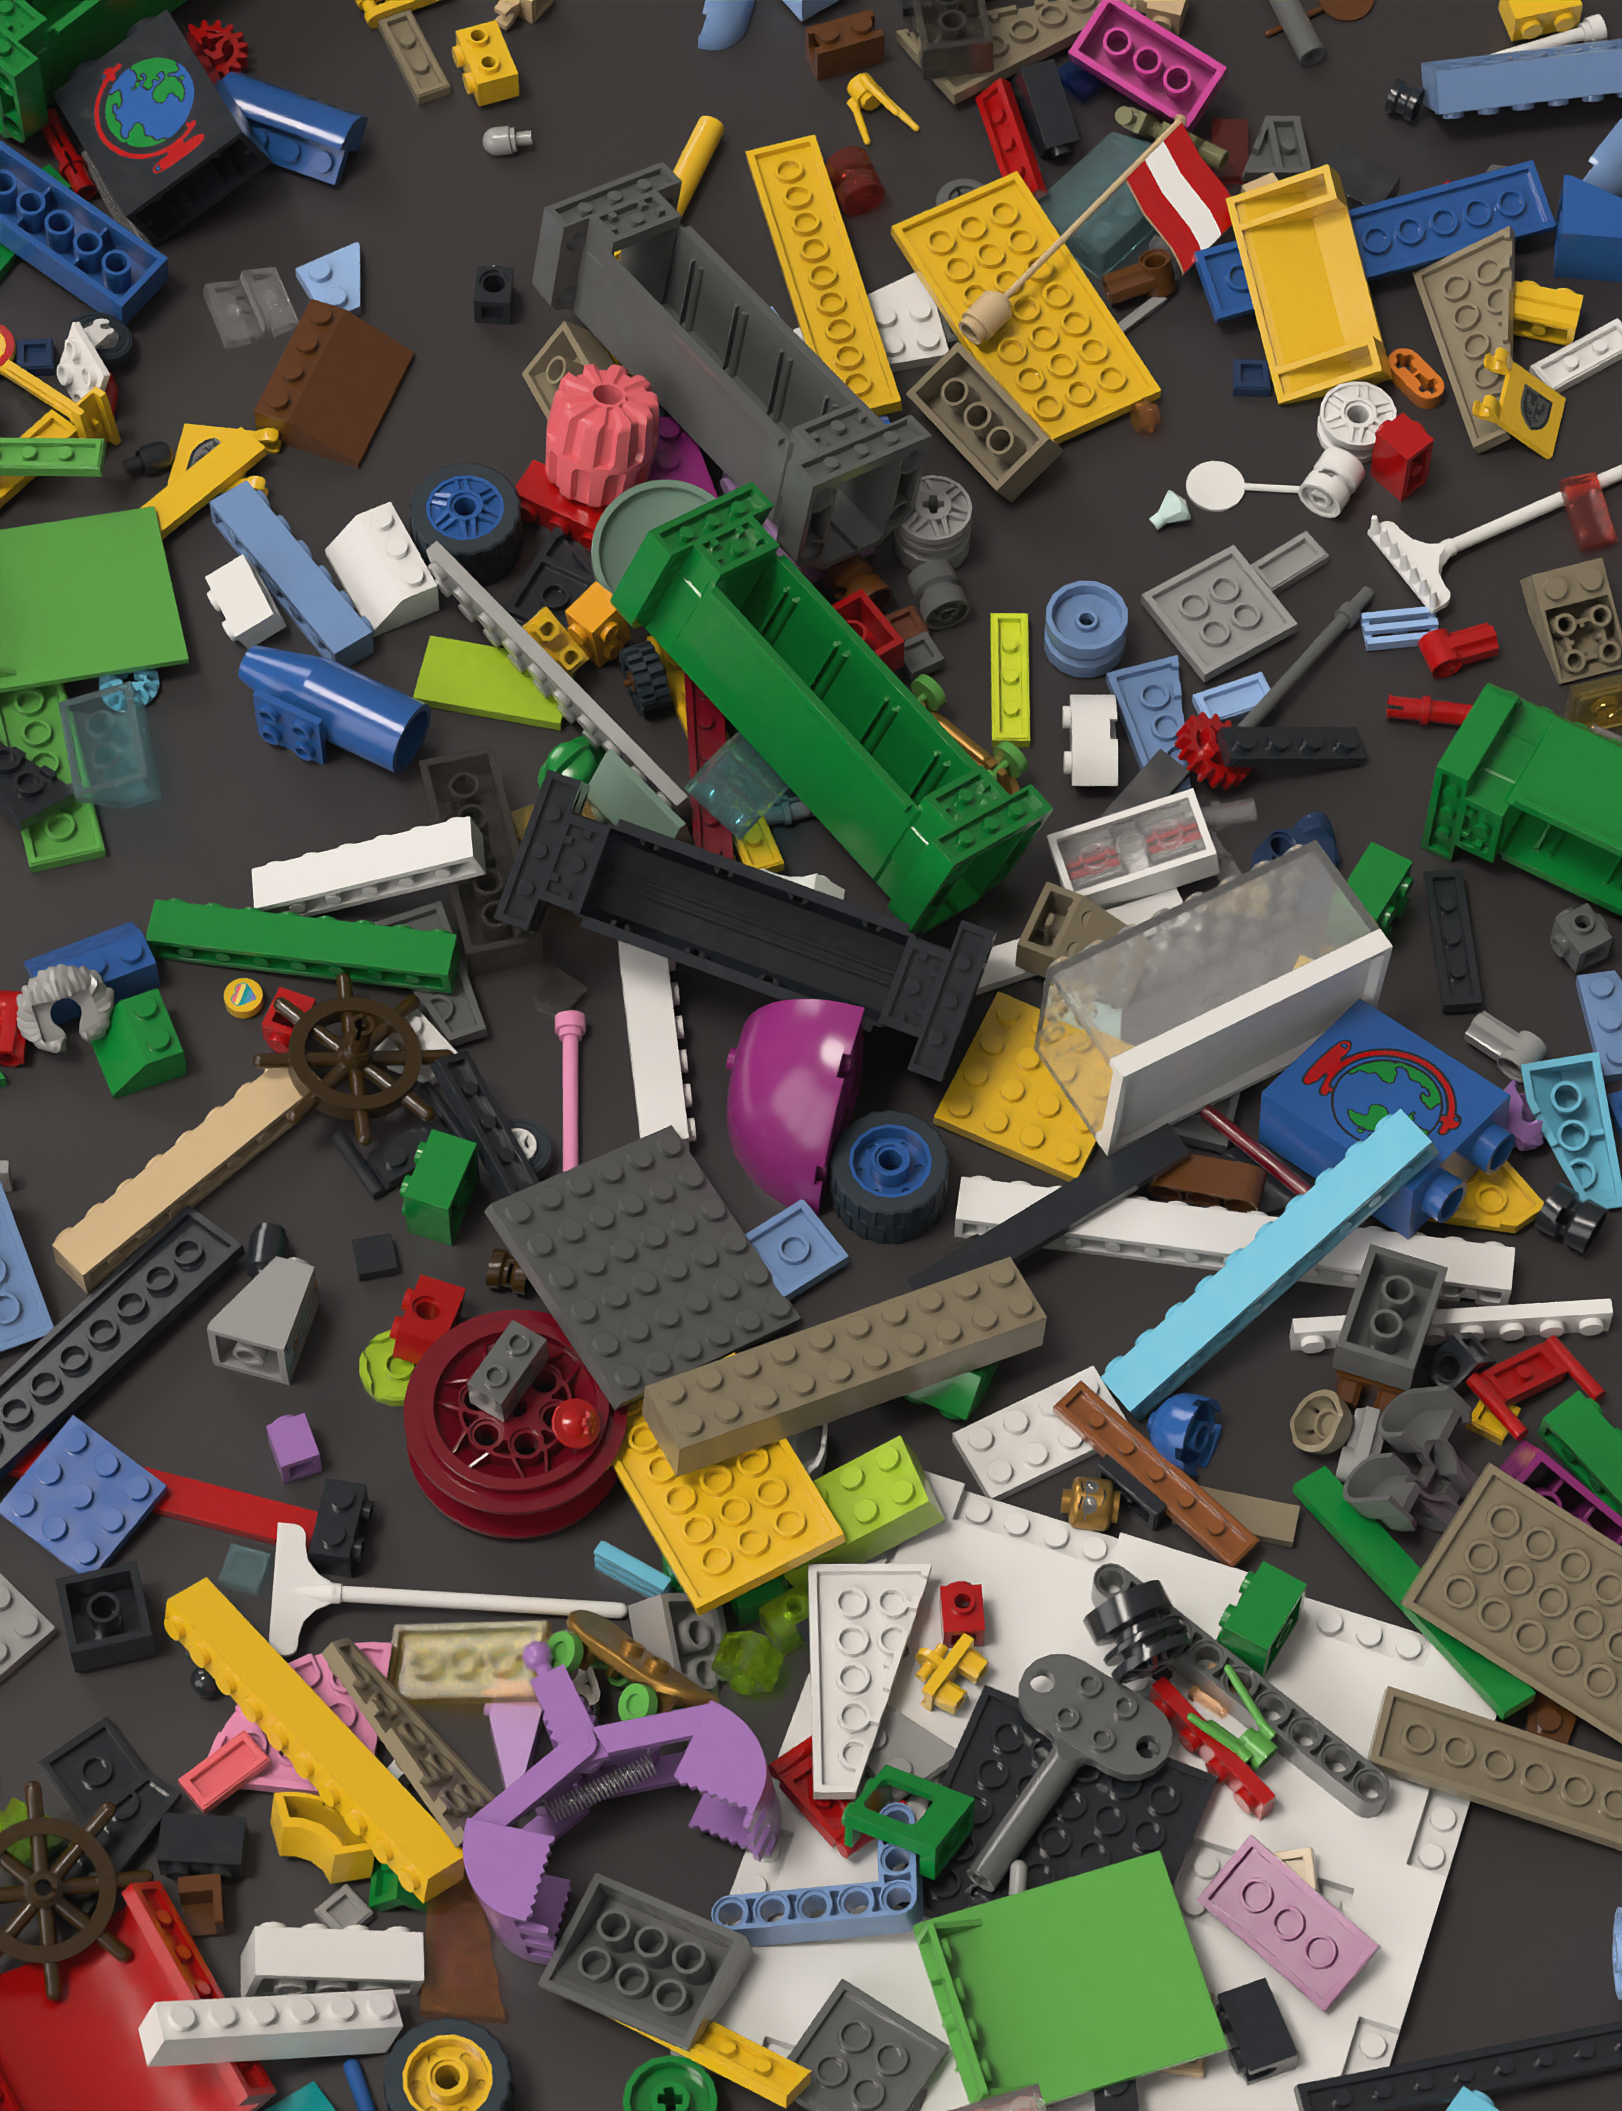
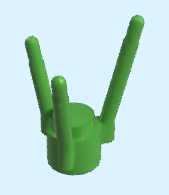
(1252, 1746)

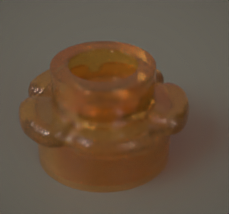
(1144, 416)

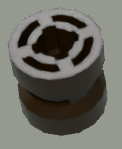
(506, 1272)

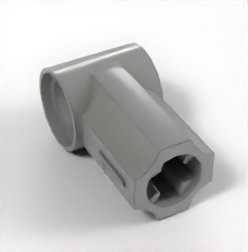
(1505, 1044)
(1362, 1442)

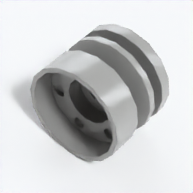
(937, 526)

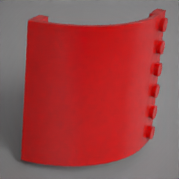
(88, 2043)

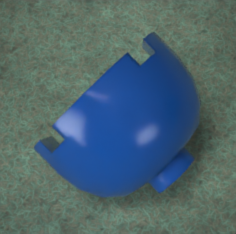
(1186, 1430)

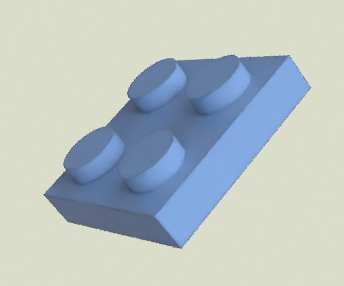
(797, 1249)

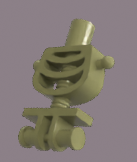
(1153, 128)

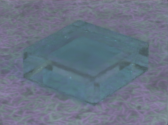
(244, 1569)

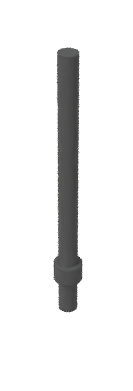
(1345, 618)

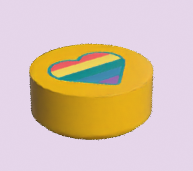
(243, 998)

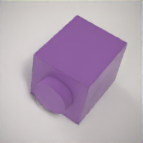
(293, 1447)

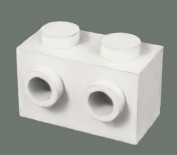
(244, 602)

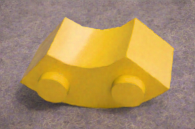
(319, 1834)

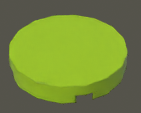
(382, 1374)

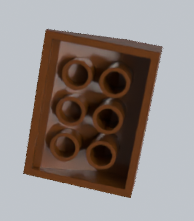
(333, 385)

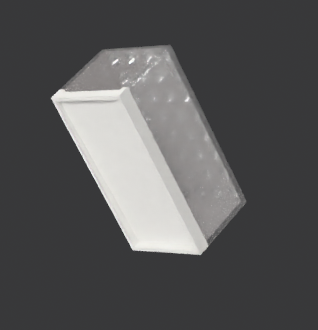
(1208, 995)

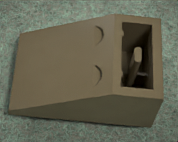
(1575, 620)
(1061, 927)

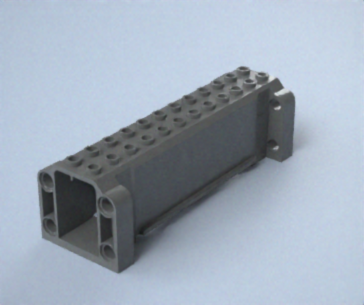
(729, 368)

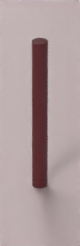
(1254, 1150)

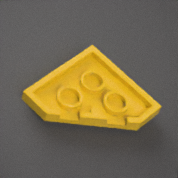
(1497, 1202)

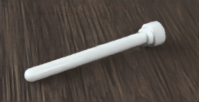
(1590, 30)

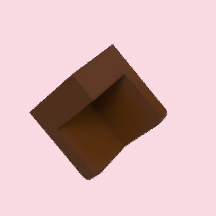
(203, 1905)

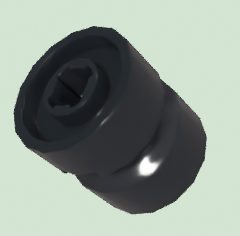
(1584, 1223)

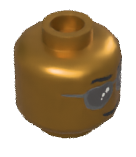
(1091, 1504)

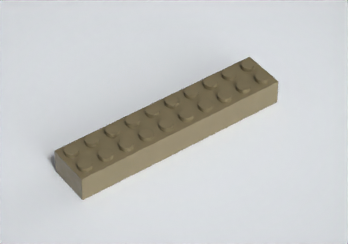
(843, 1366)

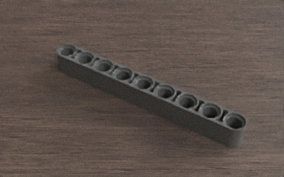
(1293, 1721)

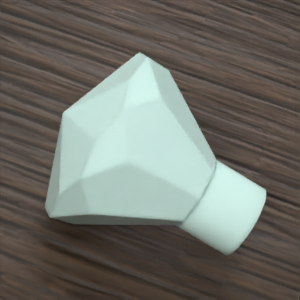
(1172, 510)

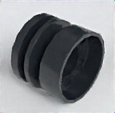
(1135, 1626)

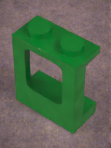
(933, 1836)

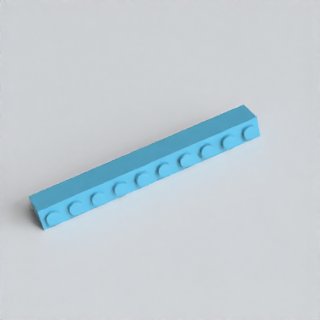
(1269, 1264)

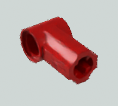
(1449, 651)
(12, 1043)

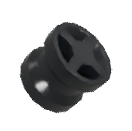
(1404, 100)

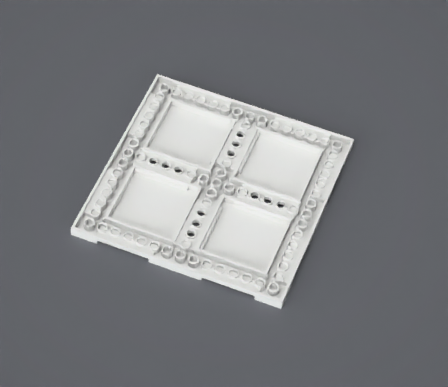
(1334, 1666)

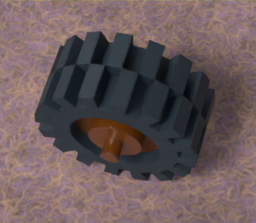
(644, 677)

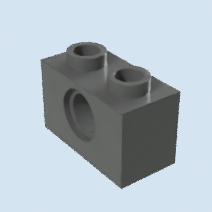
(508, 1371)

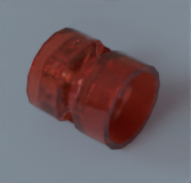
(855, 180)

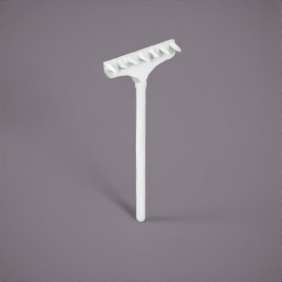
(1422, 563)
(301, 1591)

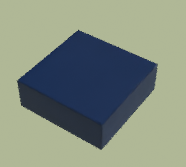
(37, 356)
(1251, 378)

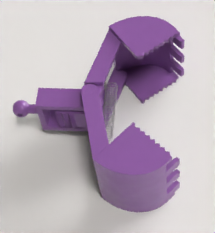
(510, 1862)

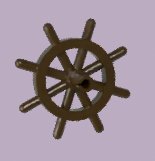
(353, 1058)
(46, 1889)

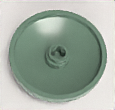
(629, 520)

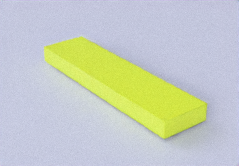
(1010, 679)

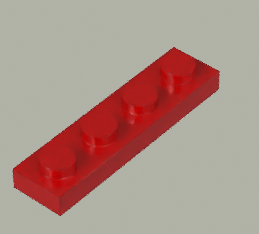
(1009, 135)
(1247, 1788)

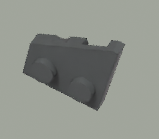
(1278, 149)

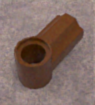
(1150, 276)

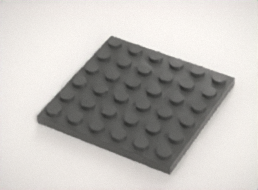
(642, 1265)

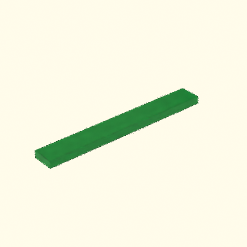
(1394, 1574)

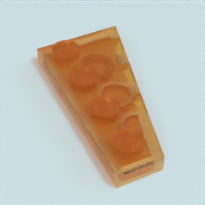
(459, 1959)

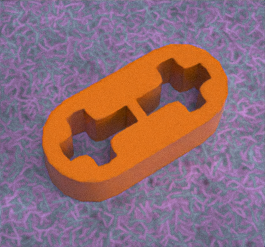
(1418, 376)

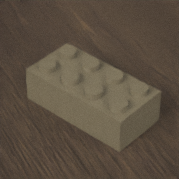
(984, 422)

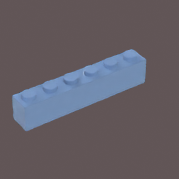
(292, 576)

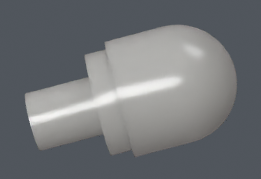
(505, 140)

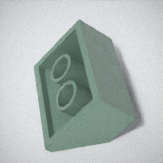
(621, 794)

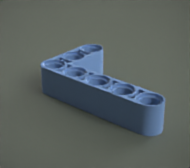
(837, 1901)

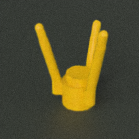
(868, 95)

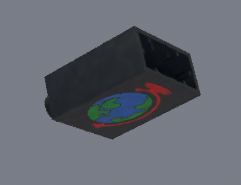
(161, 127)

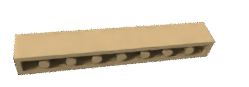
(177, 1179)

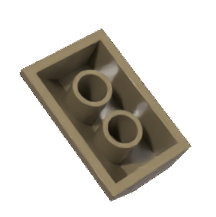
(563, 353)

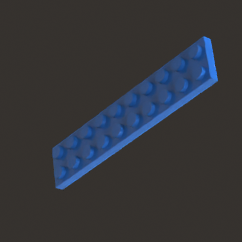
(1406, 231)

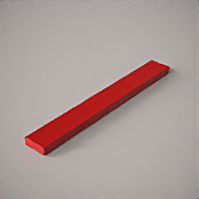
(215, 1506)

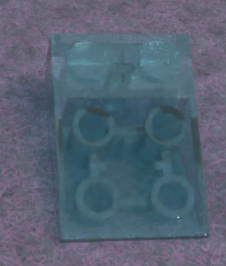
(737, 786)

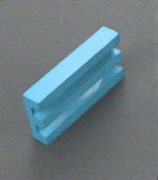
(630, 1571)

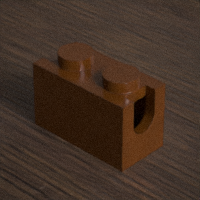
(844, 45)

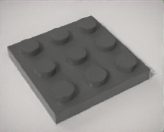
(864, 2055)

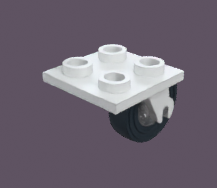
(92, 348)

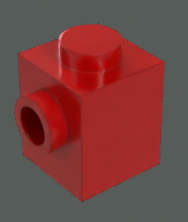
(961, 1613)

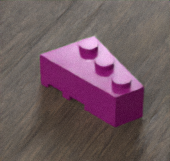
(679, 457)

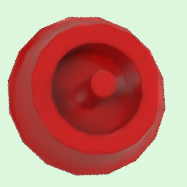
(575, 1423)

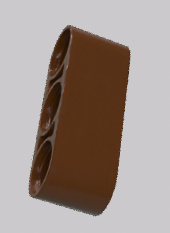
(1212, 1183)

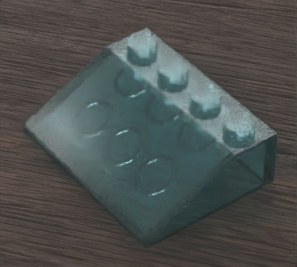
(1117, 223)

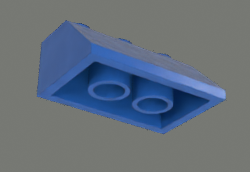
(116, 954)

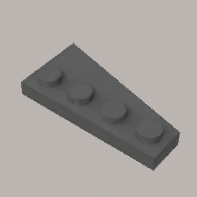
(452, 1013)

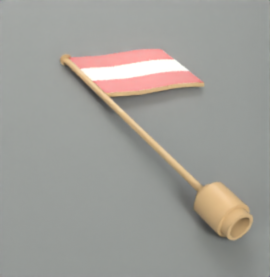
(1173, 193)

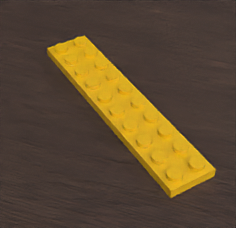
(822, 268)

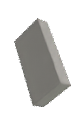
(1290, 562)

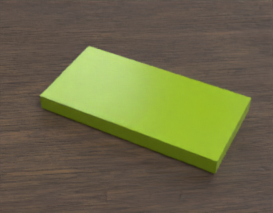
(483, 684)

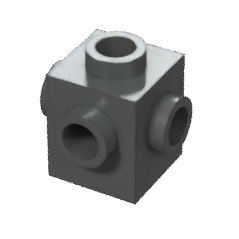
(1580, 937)

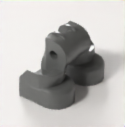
(1383, 1485)

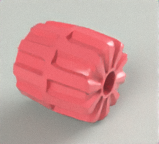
(601, 434)

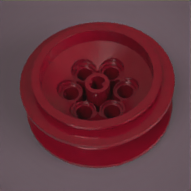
(494, 1485)

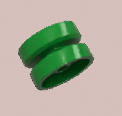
(670, 2084)

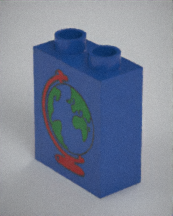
(1371, 1070)

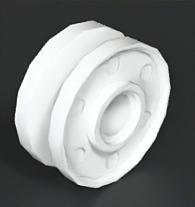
(1356, 403)

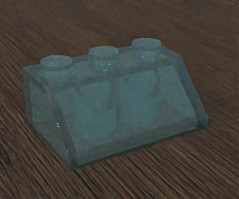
(110, 748)

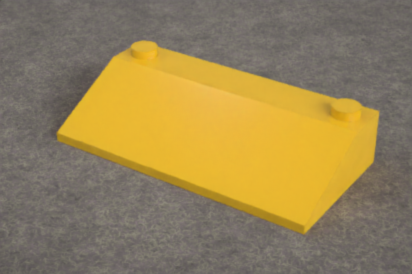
(1308, 285)

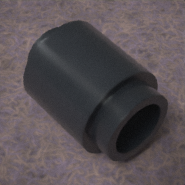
(264, 1245)

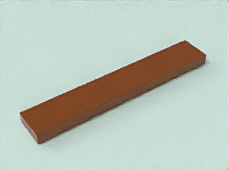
(1185, 1500)

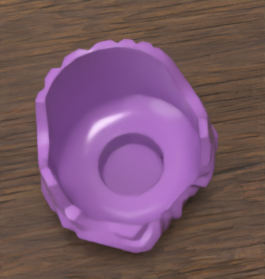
(1521, 1121)

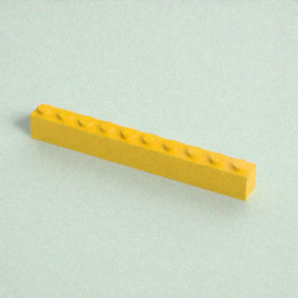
(314, 1740)

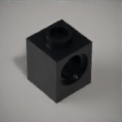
(494, 294)
(1470, 1355)

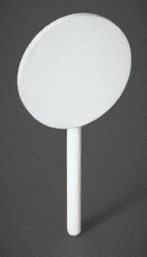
(1220, 486)

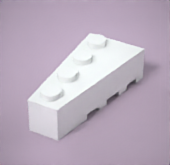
(331, 1960)

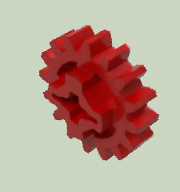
(220, 45)
(1202, 751)

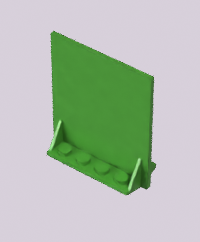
(86, 600)
(1070, 1984)

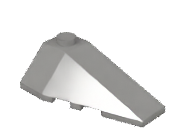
(681, 1637)

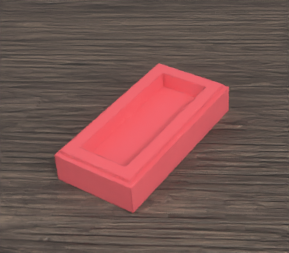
(224, 1772)

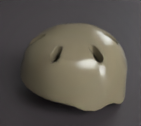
(1330, 1425)

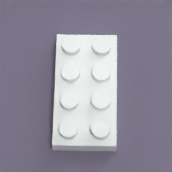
(1026, 1440)

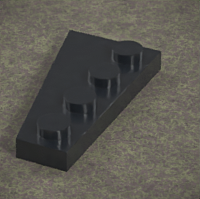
(126, 1834)

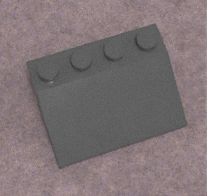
(646, 1962)

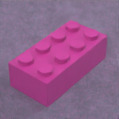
(1147, 63)

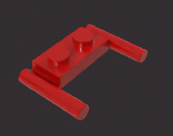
(1527, 1375)
(796, 1781)

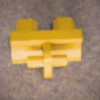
(555, 640)
(940, 1688)

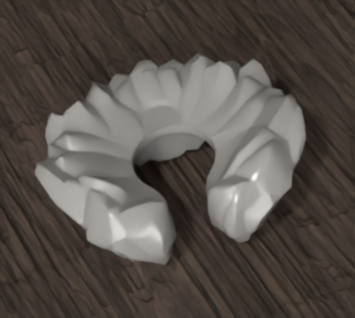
(57, 983)

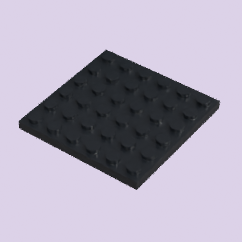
(1088, 1820)

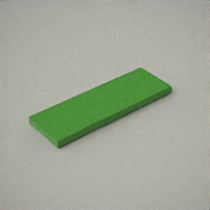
(34, 725)

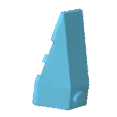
(1577, 1123)

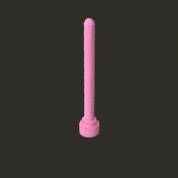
(570, 1028)

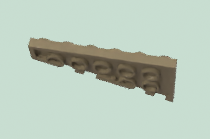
(1019, 40)
(1473, 315)
(419, 1752)

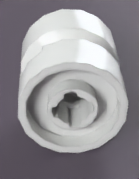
(1331, 482)

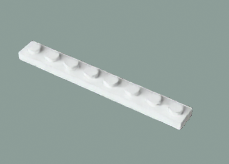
(1501, 1321)

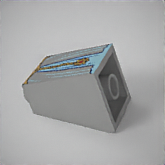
(267, 1322)

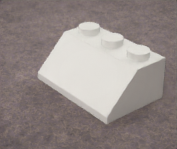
(383, 570)

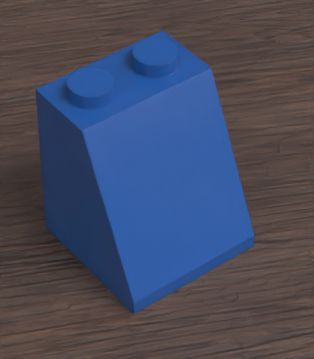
(1588, 233)

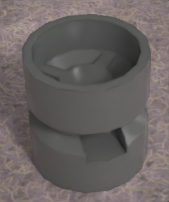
(939, 594)

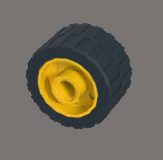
(448, 2068)

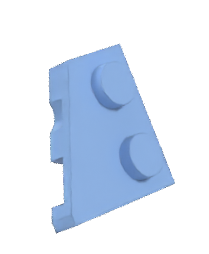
(334, 278)

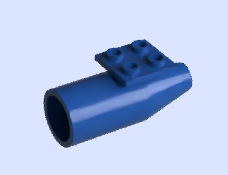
(317, 700)

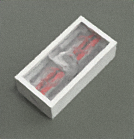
(1136, 851)

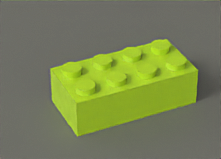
(876, 1504)

